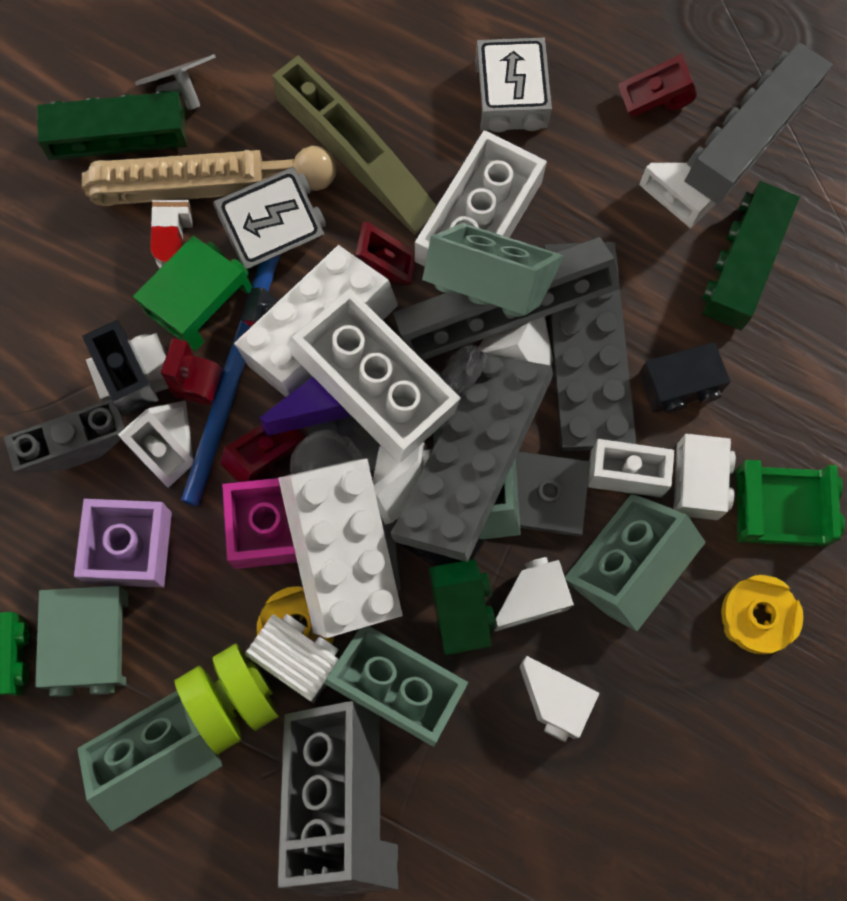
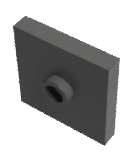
(552, 493)

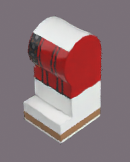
(167, 227)

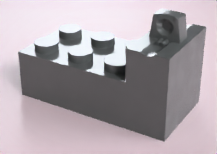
(333, 804)

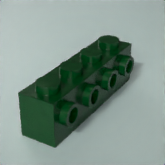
(111, 125)
(750, 255)

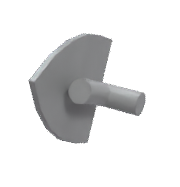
(181, 84)

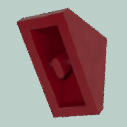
(386, 255)

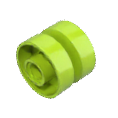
(214, 703)

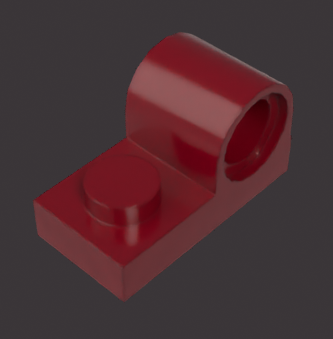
(661, 84)
(190, 376)
(256, 453)

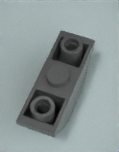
(66, 439)

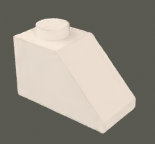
(668, 187)
(396, 481)
(535, 594)
(557, 699)

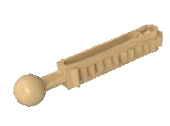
(197, 175)

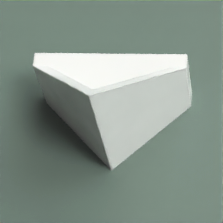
(524, 342)
(162, 440)

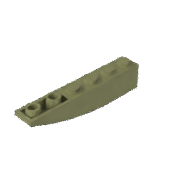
(352, 142)

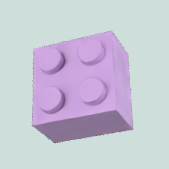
(123, 543)

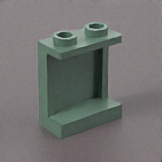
(80, 640)

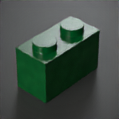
(461, 606)

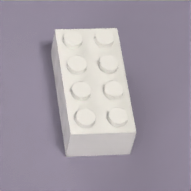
(487, 191)
(269, 341)
(374, 375)
(340, 547)

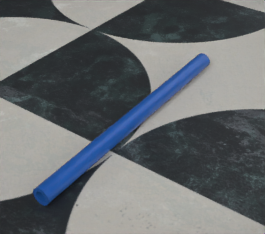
(223, 400)

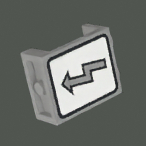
(513, 84)
(270, 217)

